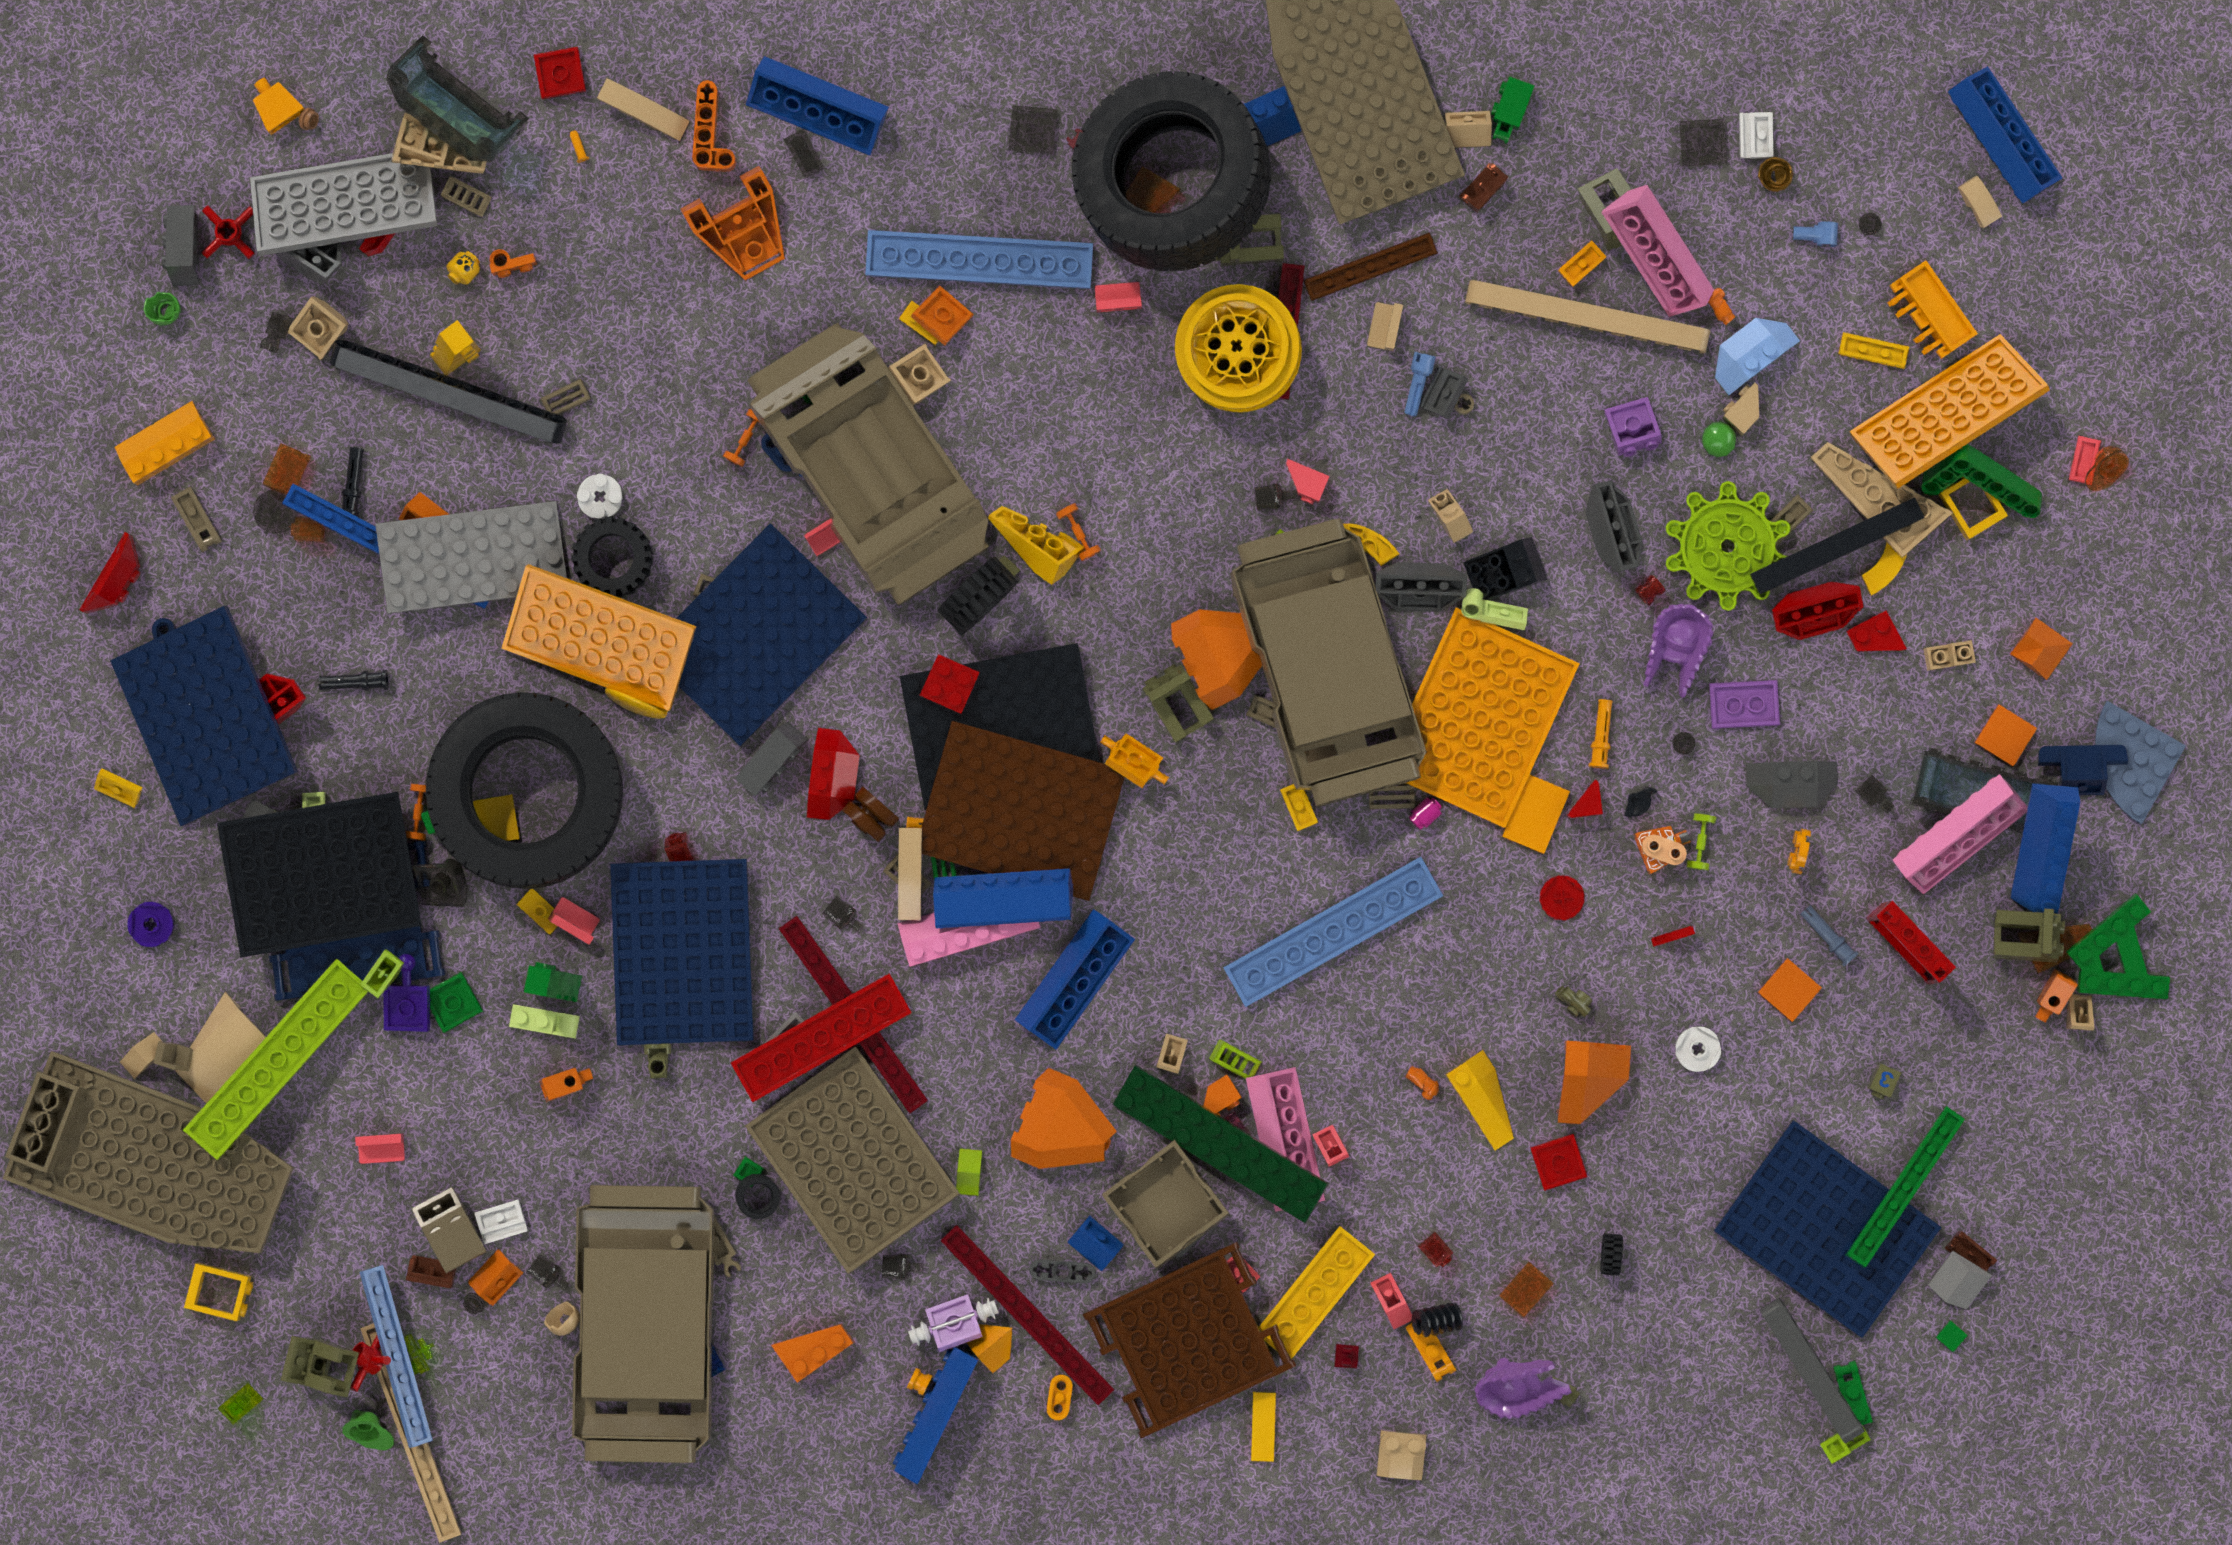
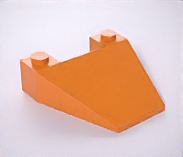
(745, 231)

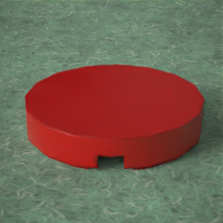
(1561, 897)

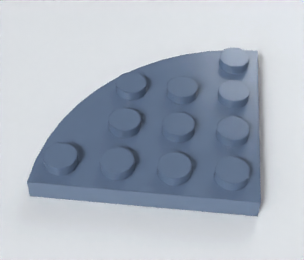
(2149, 760)

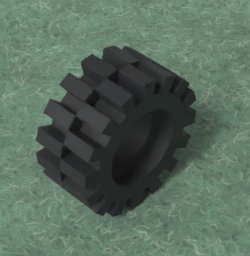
(1611, 1254)

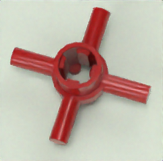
(234, 239)
(369, 1361)

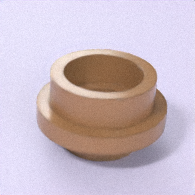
(308, 119)

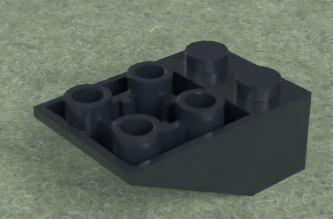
(1506, 569)

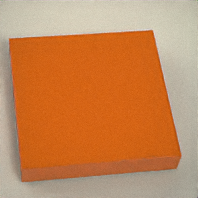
(942, 315)
(2005, 735)
(1789, 990)

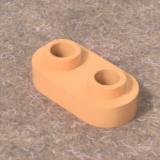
(1664, 850)

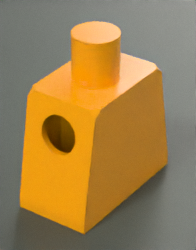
(275, 105)

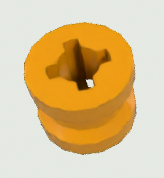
(919, 1381)

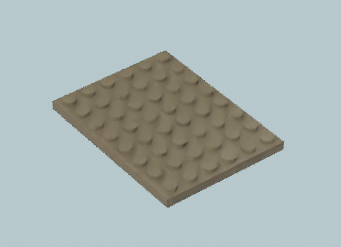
(852, 1160)

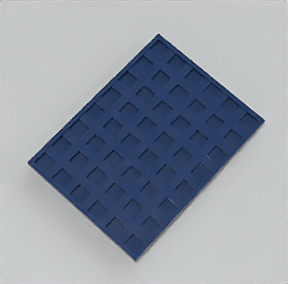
(762, 633)
(204, 716)
(682, 951)
(1805, 1215)

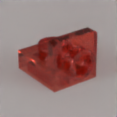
(678, 847)
(1436, 1250)

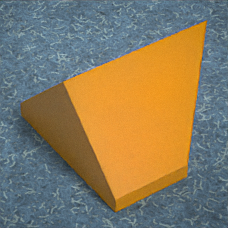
(993, 1347)

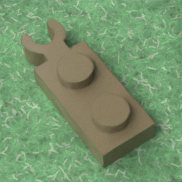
(724, 1250)

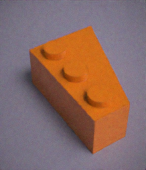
(812, 1350)

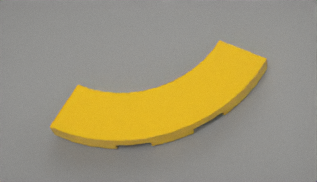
(1374, 543)
(1883, 571)

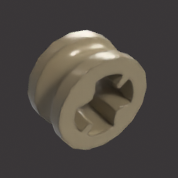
(1466, 397)

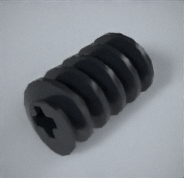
(1437, 1319)

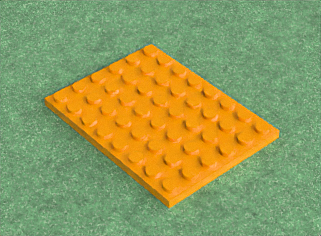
(1486, 715)

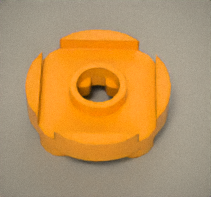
(1800, 854)

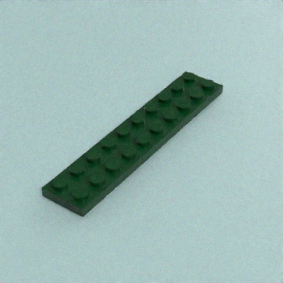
(1220, 1144)

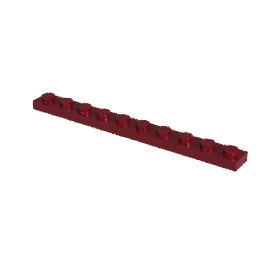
(837, 990)
(1027, 1315)

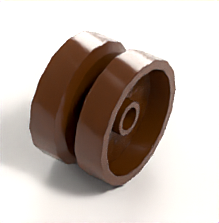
(871, 813)

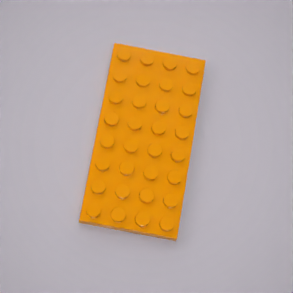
(1949, 411)
(598, 637)

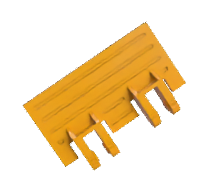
(1934, 309)

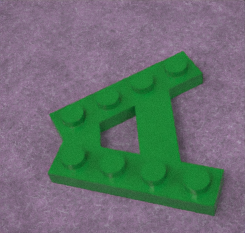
(2117, 929)

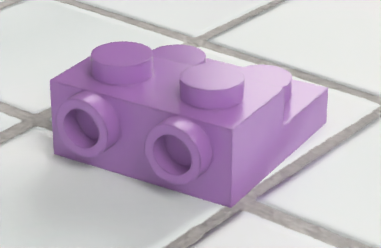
(1633, 427)

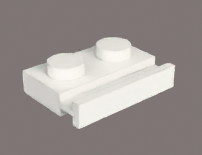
(1756, 135)
(501, 1221)

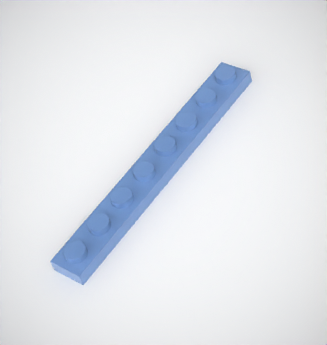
(394, 1346)

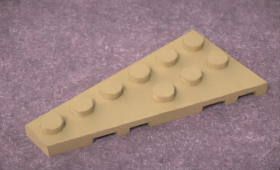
(1874, 493)

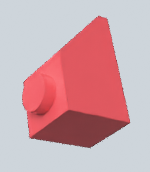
(1307, 481)
(1392, 1301)

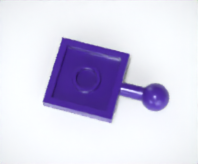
(407, 1005)

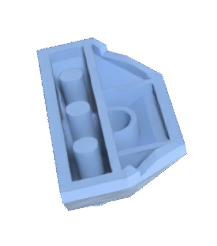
(1752, 351)

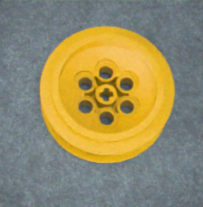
(1270, 373)

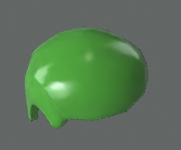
(153, 307)
(1719, 439)

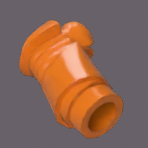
(1720, 306)
(1421, 1079)

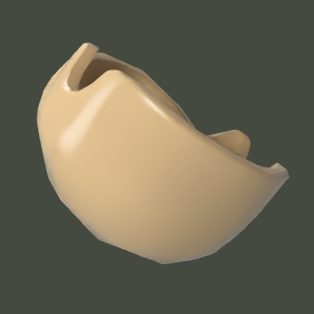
(553, 1322)

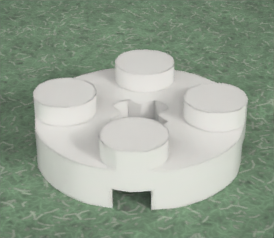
(599, 509)
(1710, 1045)

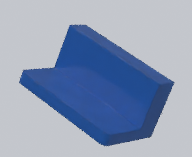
(1095, 1243)

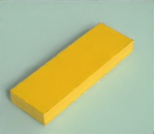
(1873, 350)
(1263, 1426)

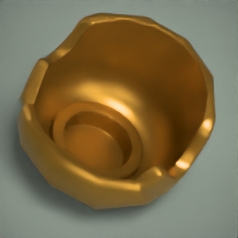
(1782, 170)

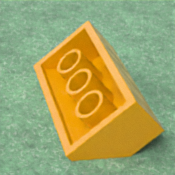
(164, 443)

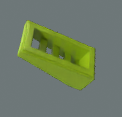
(1218, 1050)

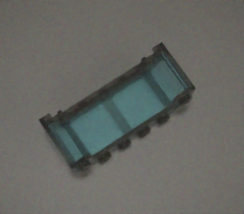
(450, 106)
(1950, 782)

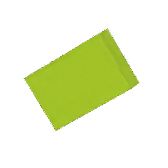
(382, 973)
(969, 1171)

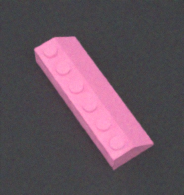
(1658, 251)
(1960, 834)
(926, 943)
(1282, 1117)

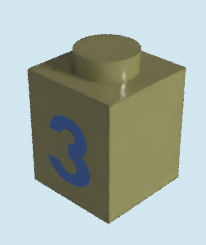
(1883, 1081)

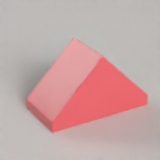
(1330, 1145)

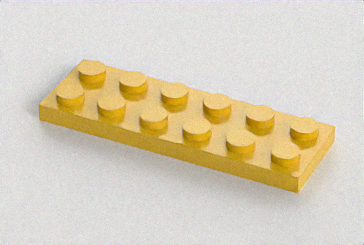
(1317, 1290)

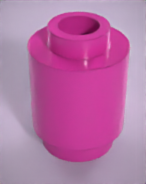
(1425, 813)

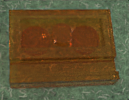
(286, 469)
(1526, 1289)

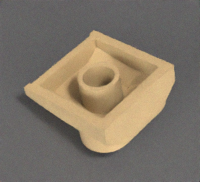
(318, 326)
(919, 374)
(1401, 1455)

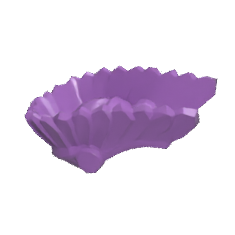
(1680, 638)
(1515, 1389)

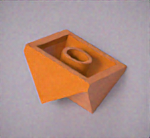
(2041, 648)

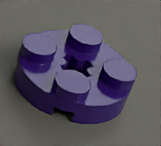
(142, 914)

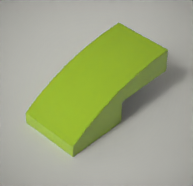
(1837, 1449)

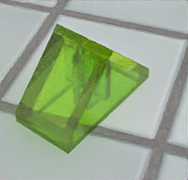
(240, 1404)

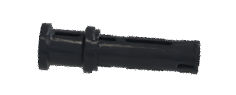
(351, 492)
(364, 680)

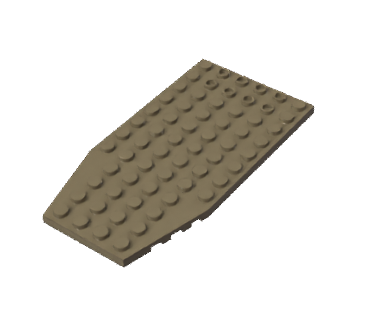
(1361, 102)
(129, 1161)

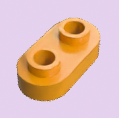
(1060, 1397)

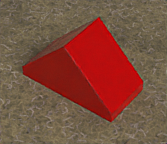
(1588, 804)

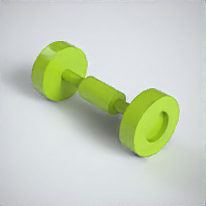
(1701, 841)

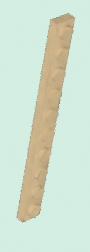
(421, 1461)

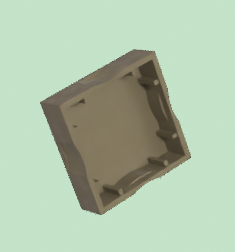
(1166, 1204)

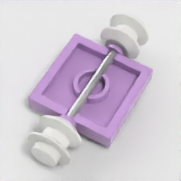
(953, 1322)

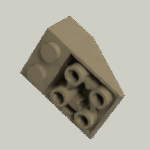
(449, 1229)

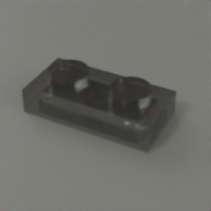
(804, 154)

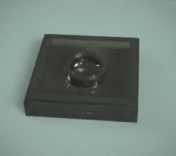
(1032, 129)
(1703, 142)

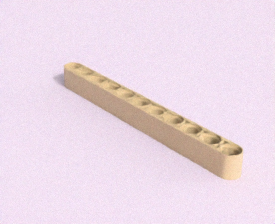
(1587, 315)

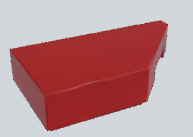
(1674, 935)

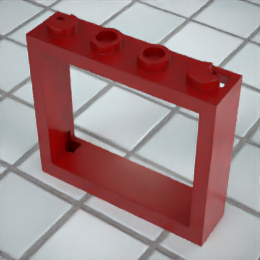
(1910, 942)

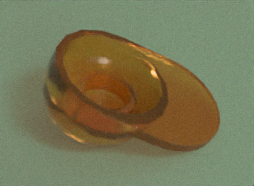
(2109, 466)

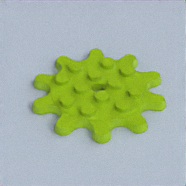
(1719, 521)

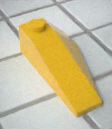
(1043, 552)
(1481, 1094)

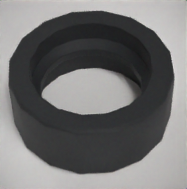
(769, 1208)

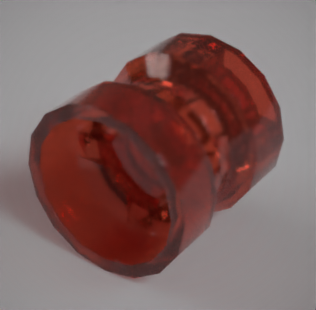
(1648, 591)

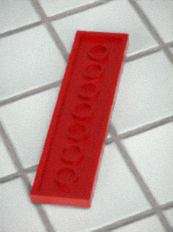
(821, 1037)

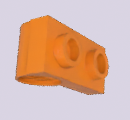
(522, 263)

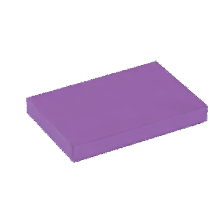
(1744, 704)

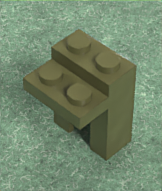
(1595, 206)
(1255, 255)
(1159, 689)
(2048, 942)
(310, 1361)

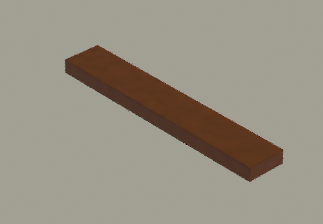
(1370, 266)

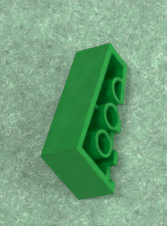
(548, 982)

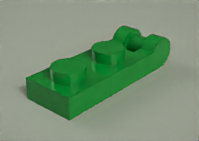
(1853, 1391)

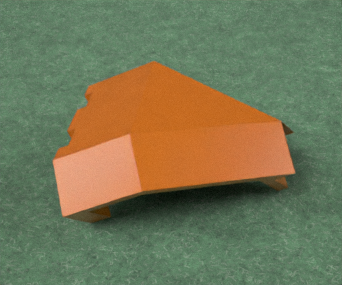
(1216, 654)
(1591, 1077)
(1061, 1125)

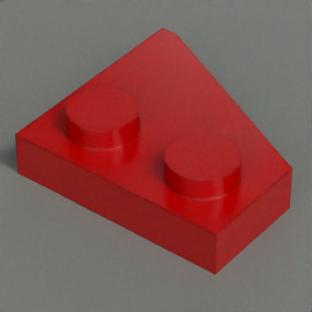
(1876, 635)

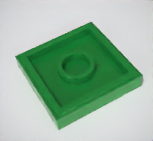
(453, 1002)

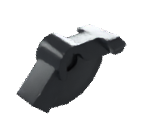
(1639, 802)

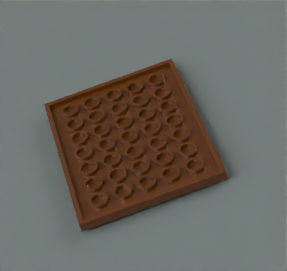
(1019, 807)

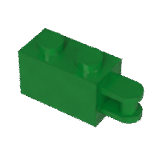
(1511, 106)

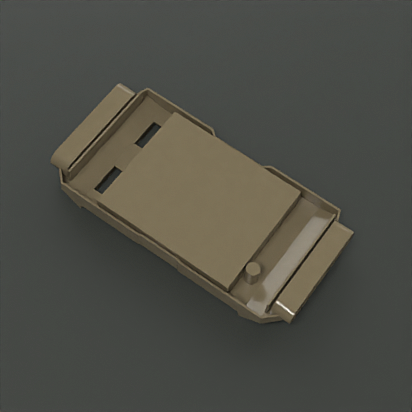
(870, 464)
(1327, 660)
(644, 1322)

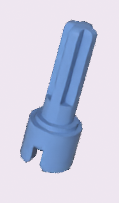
(1421, 366)

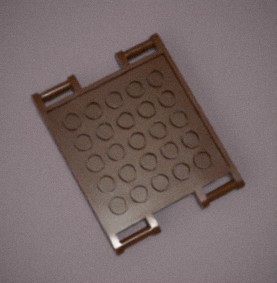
(1189, 1340)

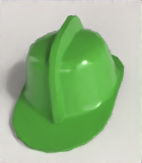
(366, 1430)

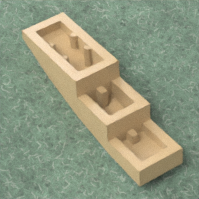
(643, 109)
(909, 873)

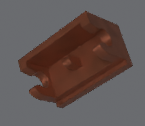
(1483, 187)
(1970, 1250)
(429, 1272)

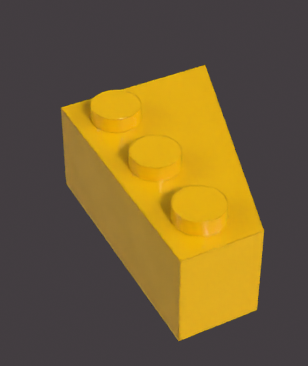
(454, 348)

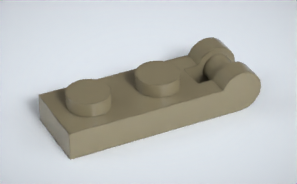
(196, 518)

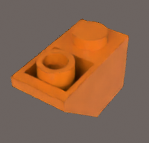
(1221, 1095)

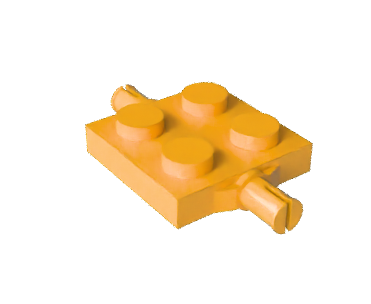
(1134, 760)

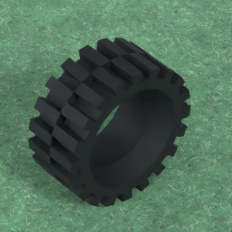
(612, 527)
(978, 595)

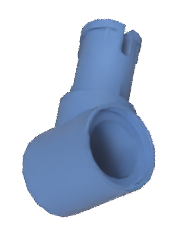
(1821, 234)

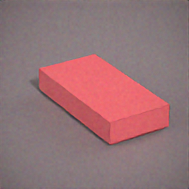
(2083, 458)

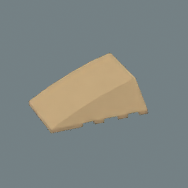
(423, 148)
(220, 1048)

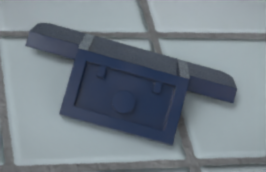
(2083, 765)

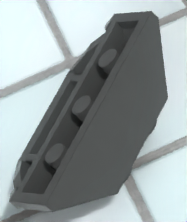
(315, 262)
(1614, 526)
(1420, 586)
(1792, 783)

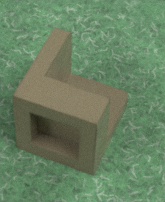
(173, 1056)

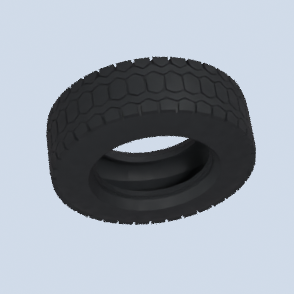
(1210, 223)
(509, 719)

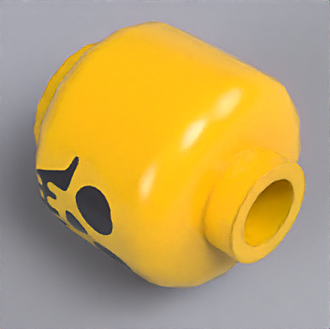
(463, 267)

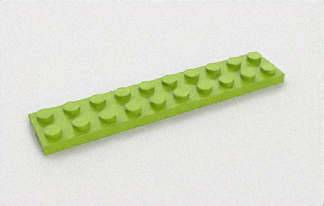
(276, 1060)

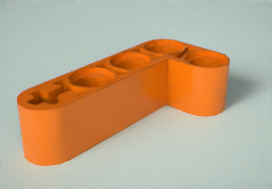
(709, 125)

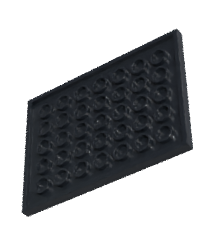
(1021, 696)
(319, 874)

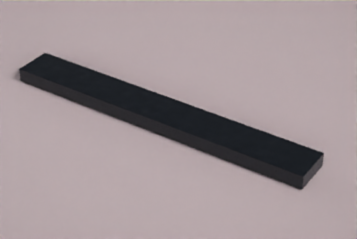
(1837, 546)

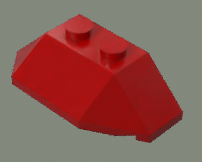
(115, 577)
(1817, 610)
(283, 695)
(832, 774)

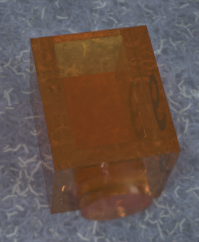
(307, 531)

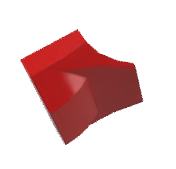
(375, 245)

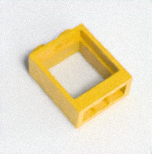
(1968, 532)
(196, 1284)

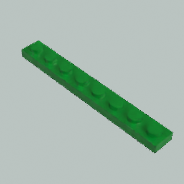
(1905, 1187)

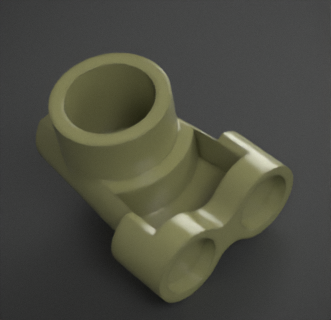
(1577, 1003)
(655, 1054)

